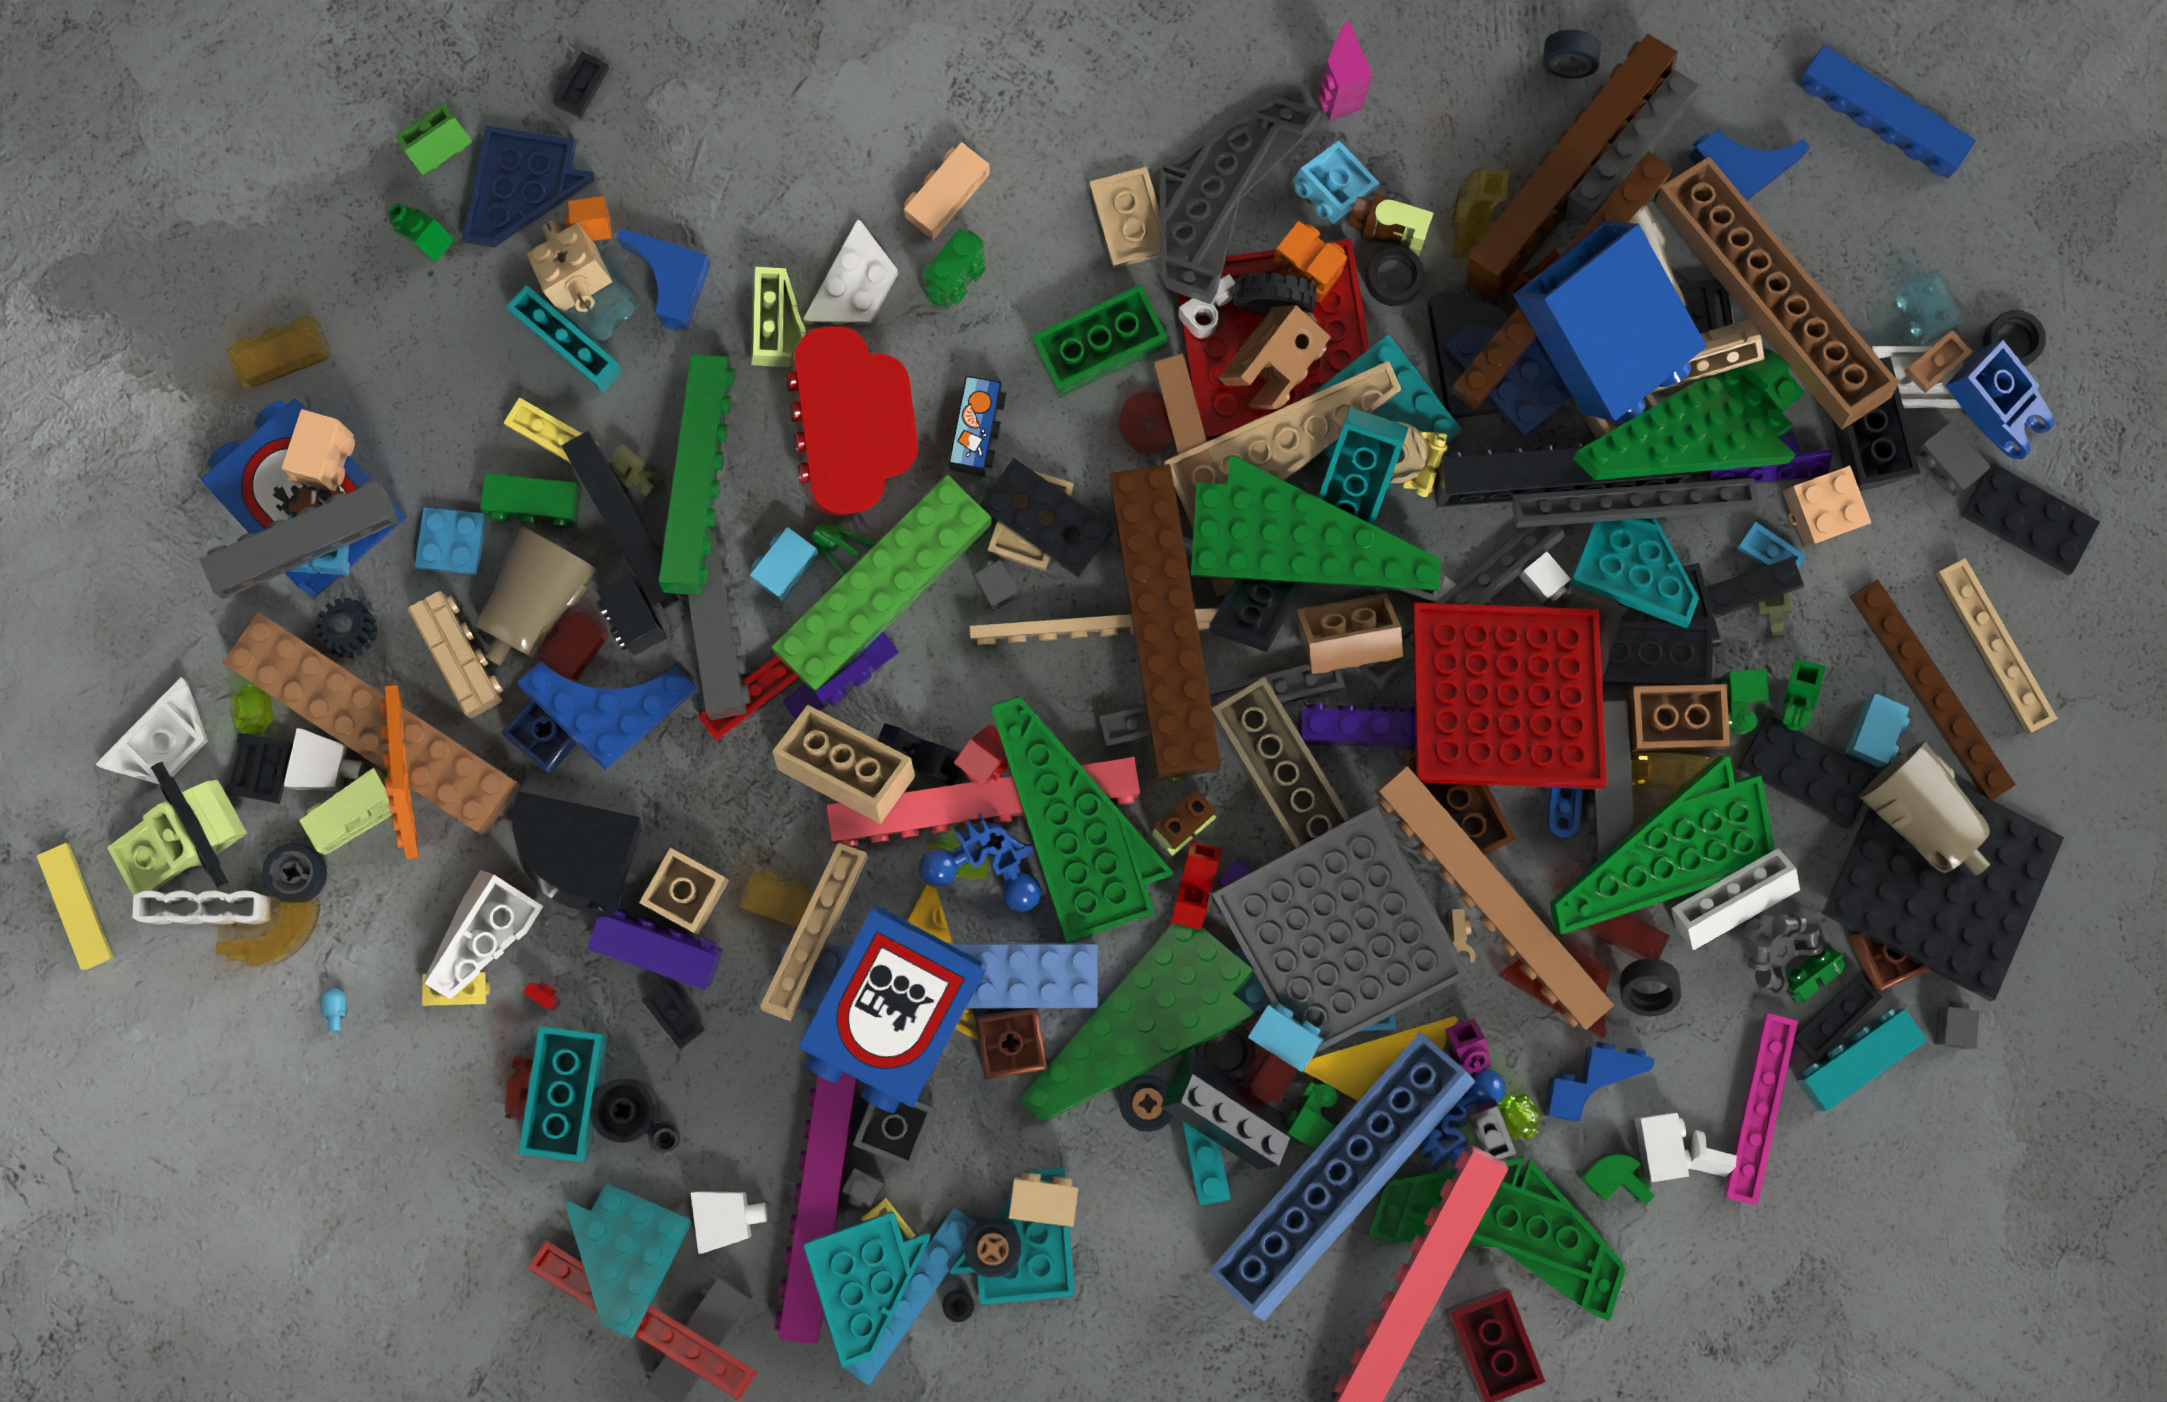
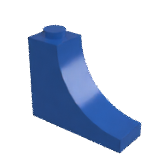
(1745, 167)
(678, 275)

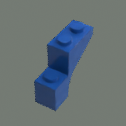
(1600, 1068)

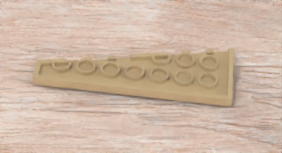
(1292, 435)

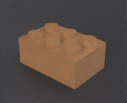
(1349, 633)
(1678, 718)

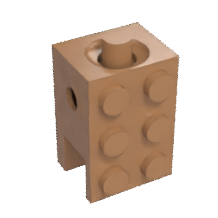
(1279, 353)

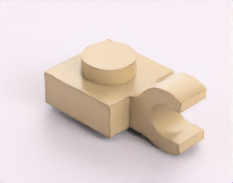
(1458, 930)

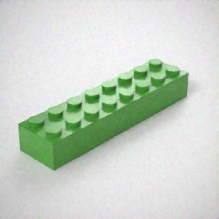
(882, 584)

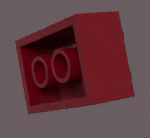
(1495, 1345)

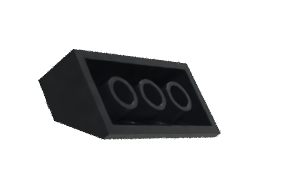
(1879, 443)
(1226, 1113)

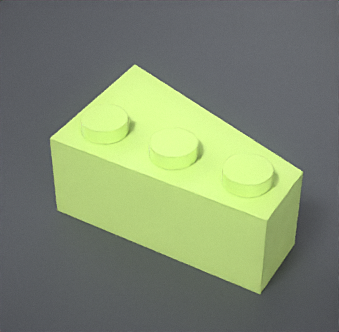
(774, 318)
(348, 812)

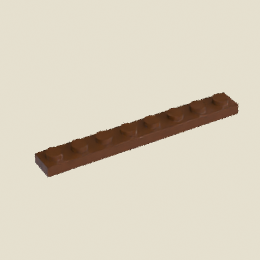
(1932, 690)

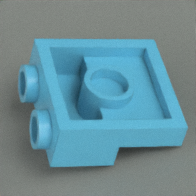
(1334, 182)

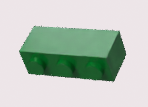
(530, 500)

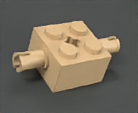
(569, 267)

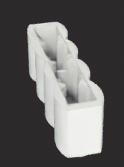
(204, 907)

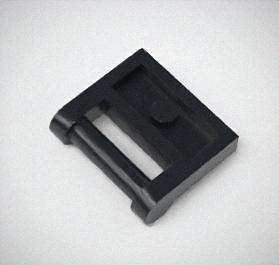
(1701, 305)
(267, 772)

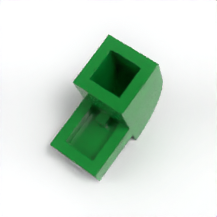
(1773, 380)
(1611, 1171)

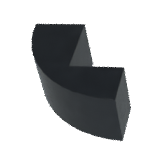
(926, 757)

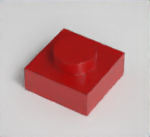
(543, 995)

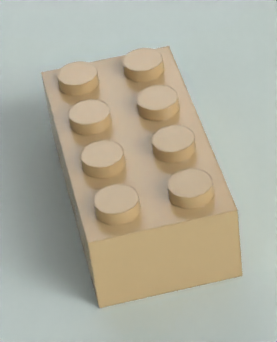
(844, 764)

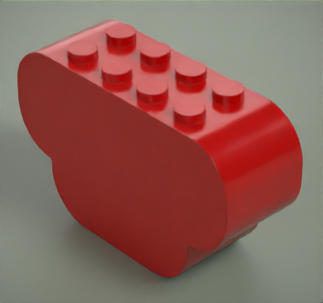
(850, 420)

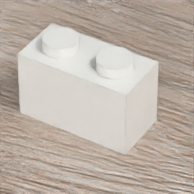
(1662, 1147)

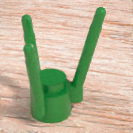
(830, 538)

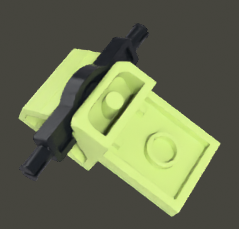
(178, 835)

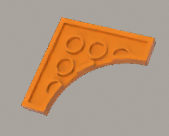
(397, 778)

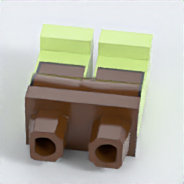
(1391, 222)
(1182, 821)

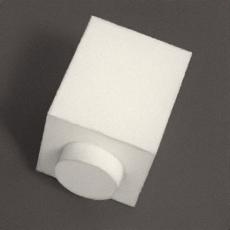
(1545, 578)

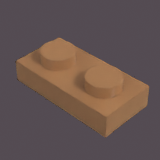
(1938, 361)

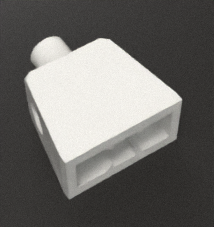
(320, 763)
(724, 1218)

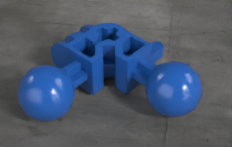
(1020, 890)
(1487, 1086)

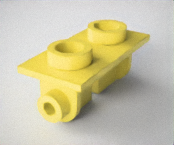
(1425, 479)
(472, 993)

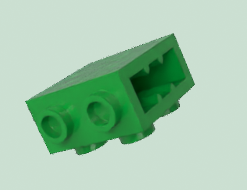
(954, 268)

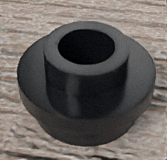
(667, 1145)
(953, 1315)

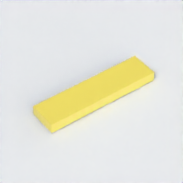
(75, 906)

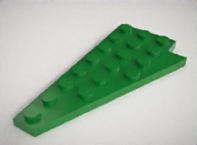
(1701, 428)
(1281, 533)
(1083, 841)
(1682, 847)
(1160, 1009)

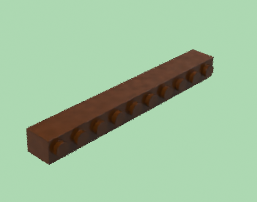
(1517, 332)

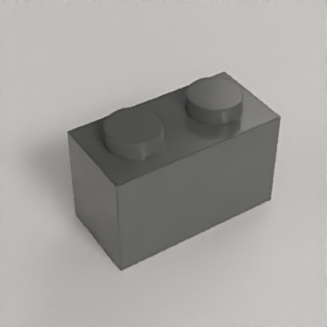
(1951, 459)

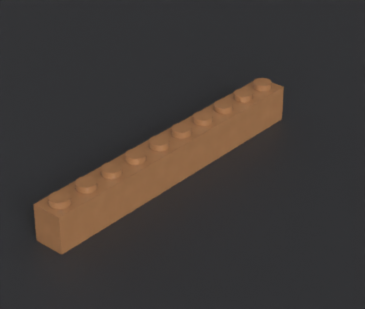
(1493, 898)

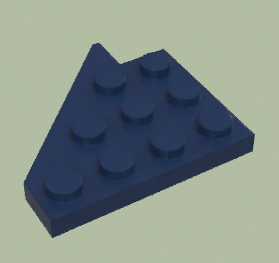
(518, 182)
(1529, 389)

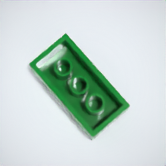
(1100, 340)

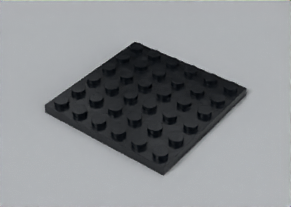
(1948, 920)

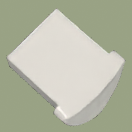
(1709, 1159)

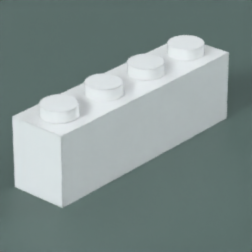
(1735, 899)

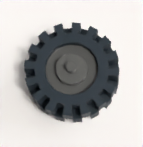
(346, 628)

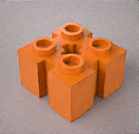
(1310, 258)

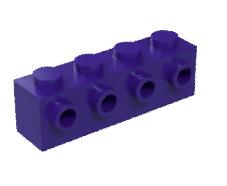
(1356, 727)
(656, 948)

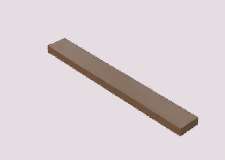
(1187, 432)

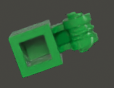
(420, 231)
(1744, 689)
(1802, 693)
(1307, 1123)

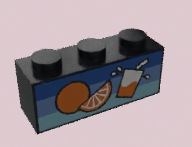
(977, 426)

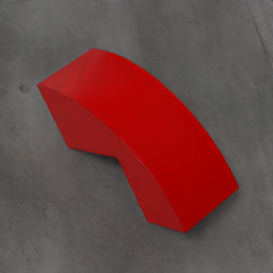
(1196, 885)

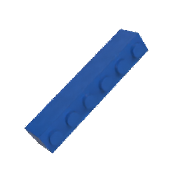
(1886, 112)

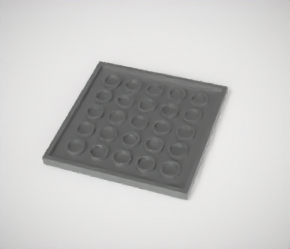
(1341, 929)

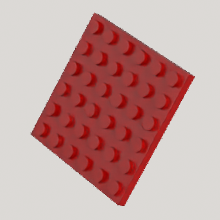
(1338, 314)
(1508, 696)

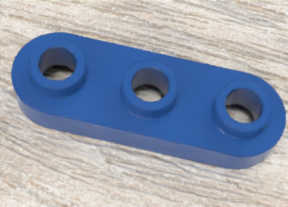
(1564, 808)

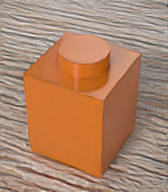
(591, 215)

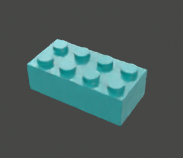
(1363, 464)
(561, 1094)

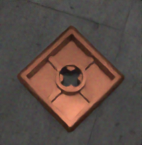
(1880, 969)
(993, 1031)

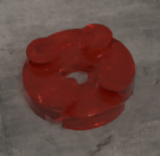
(1135, 433)
(516, 1090)

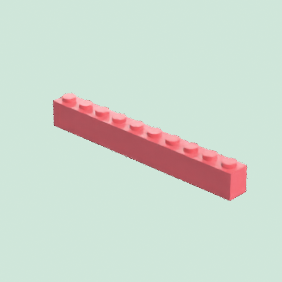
(954, 804)
(1422, 1278)

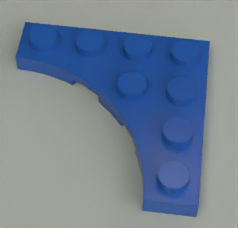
(606, 720)

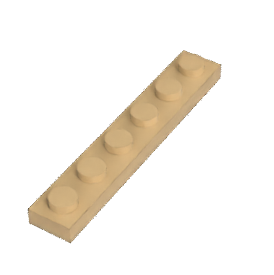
(1996, 646)
(814, 932)

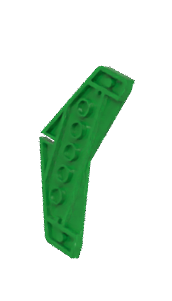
(1524, 1222)

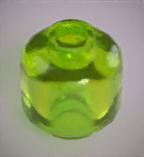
(251, 710)
(1520, 1115)

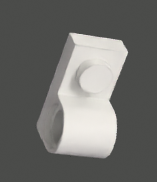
(1193, 308)

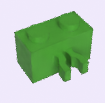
(433, 138)

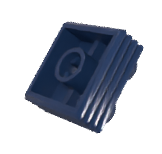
(525, 735)

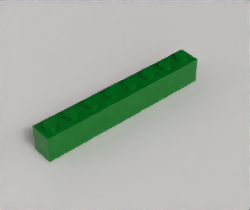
(696, 475)

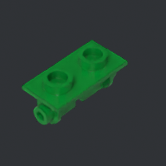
(1823, 966)

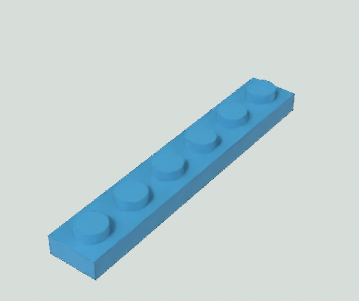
(929, 1273)

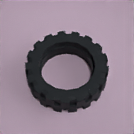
(1264, 291)

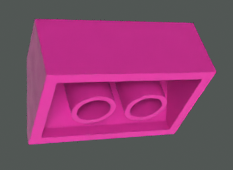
(1345, 76)

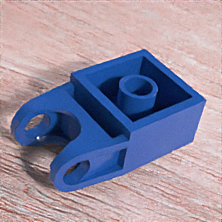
(2001, 398)

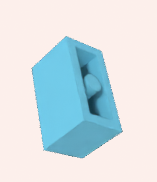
(783, 563)
(1878, 731)
(1287, 1037)

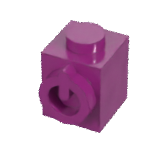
(1468, 1046)

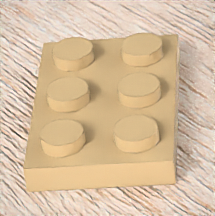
(1128, 216)
(1010, 546)

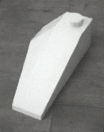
(483, 926)

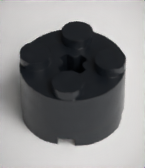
(607, 1106)

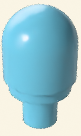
(333, 1008)

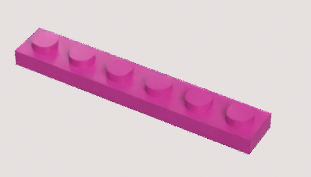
(1761, 1108)

